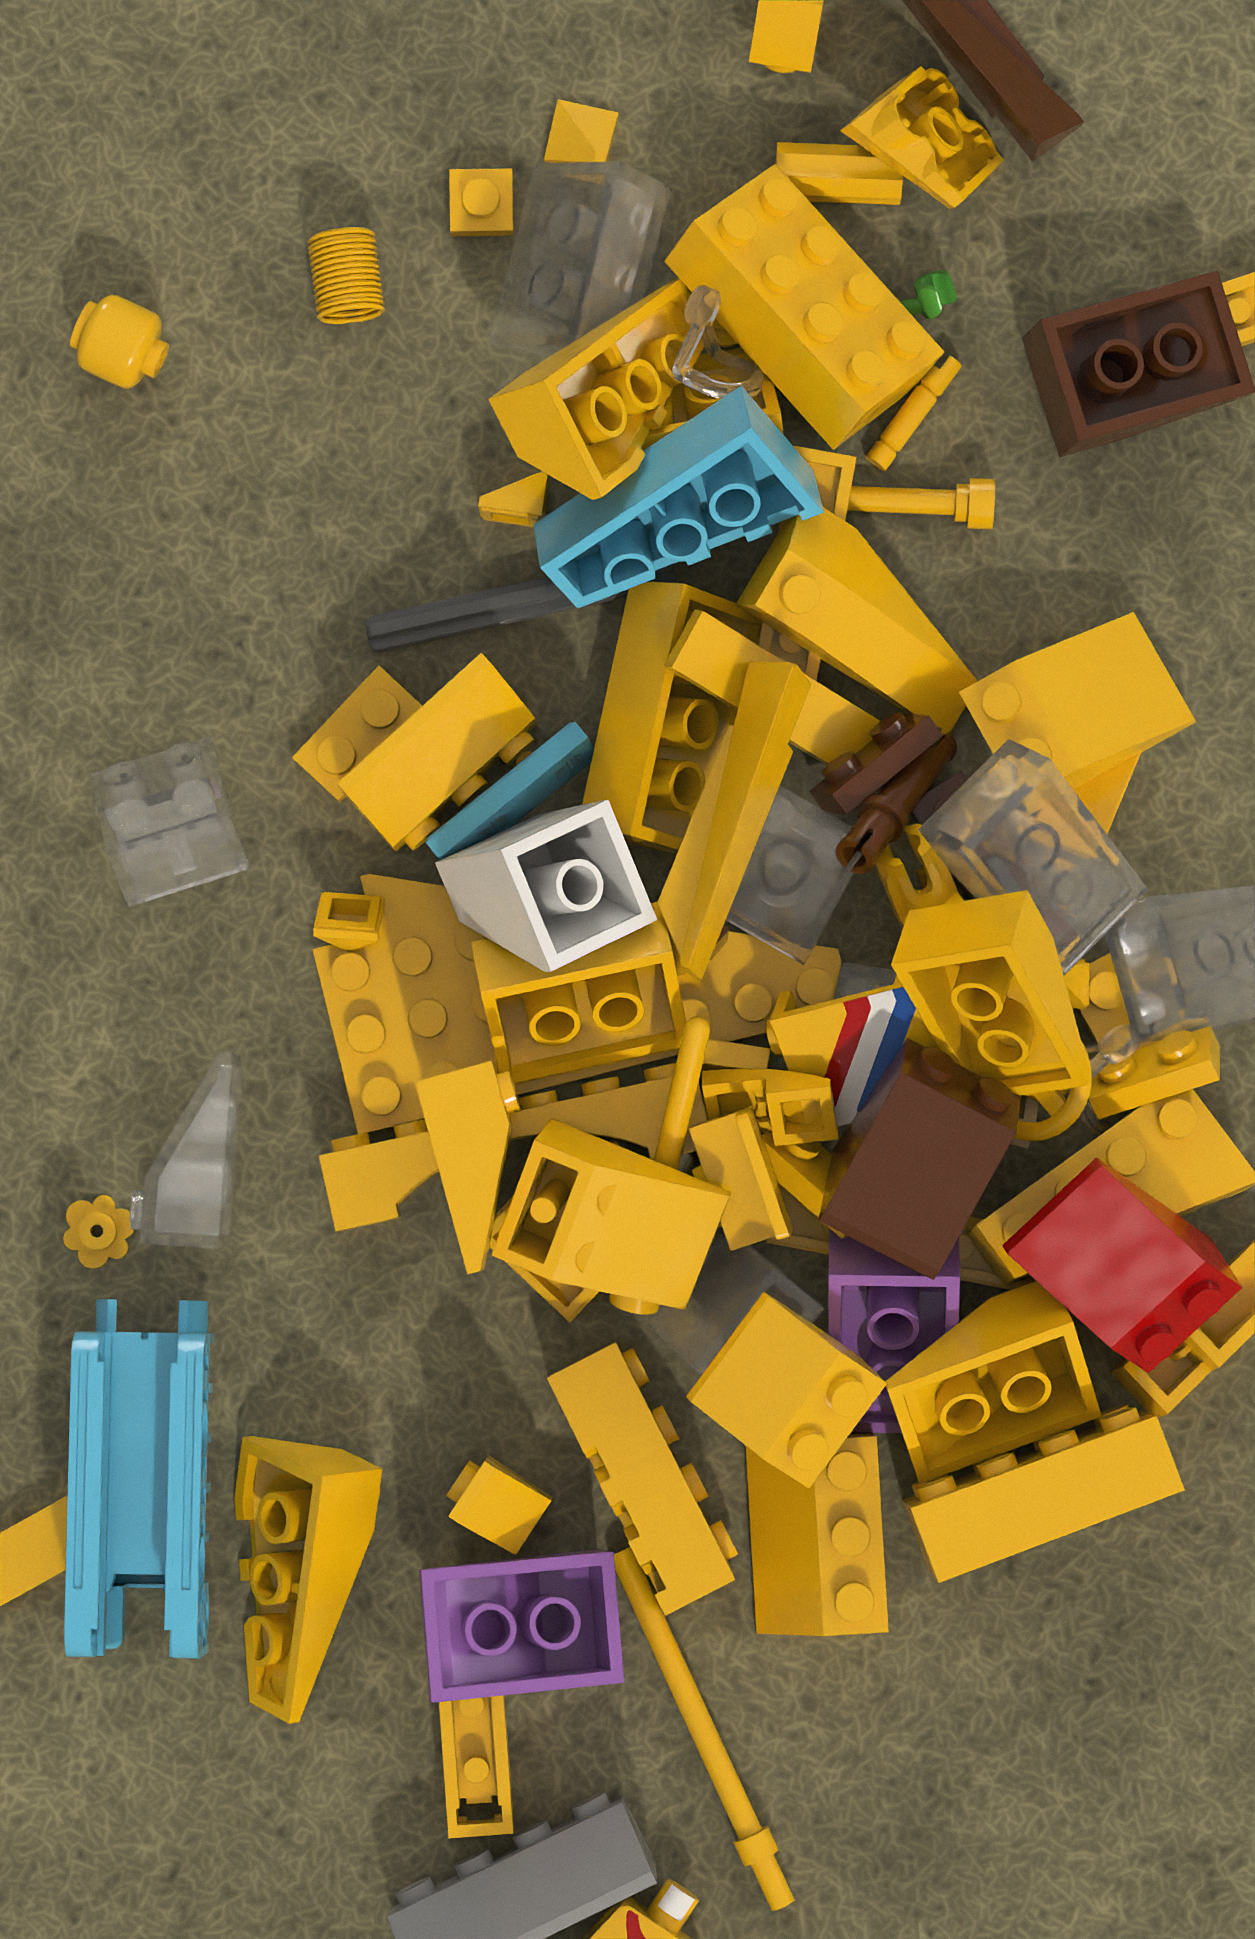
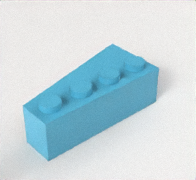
(694, 490)

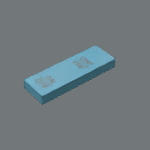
(516, 792)

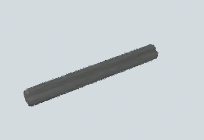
(477, 612)

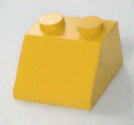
(786, 1389)

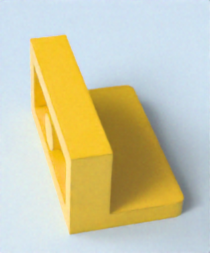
(738, 1162)

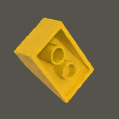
(1082, 700)
(993, 991)
(471, 1143)
(993, 1383)

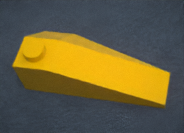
(600, 396)
(848, 609)
(308, 1534)

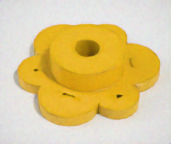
(93, 1250)

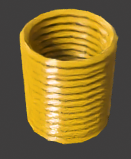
(346, 275)

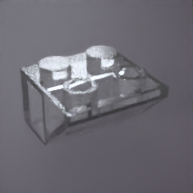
(169, 821)
(722, 1298)

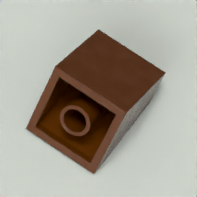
(918, 1157)

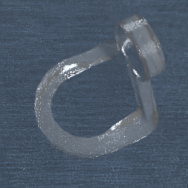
(700, 313)
(1112, 1049)

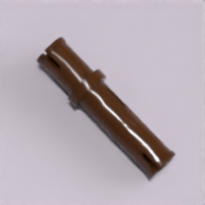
(886, 814)

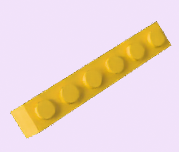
(371, 1180)

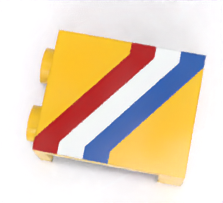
(846, 1040)

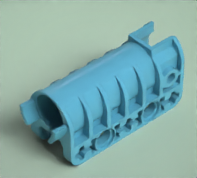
(138, 1480)

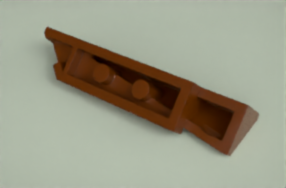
(998, 71)

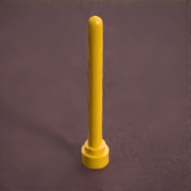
(968, 503)
(675, 1121)

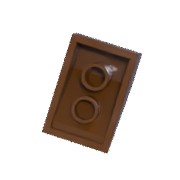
(1137, 362)

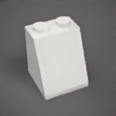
(550, 886)

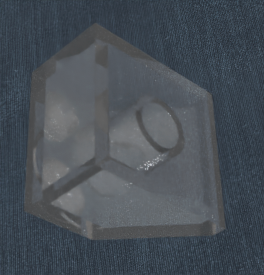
(793, 877)

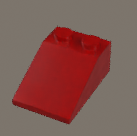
(1124, 1264)

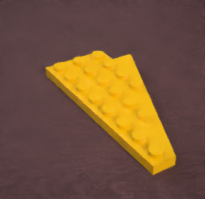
(418, 1011)

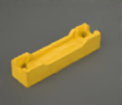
(476, 1764)

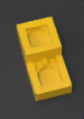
(785, 1102)

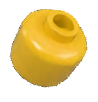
(119, 341)

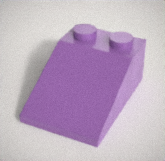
(887, 1314)
(521, 1625)

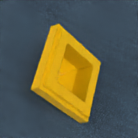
(348, 919)

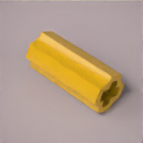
(839, 173)

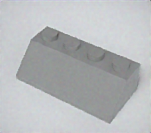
(538, 1884)

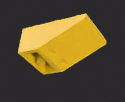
(609, 1219)

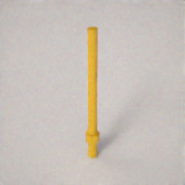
(754, 1842)

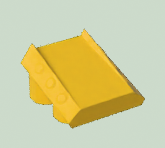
(927, 137)

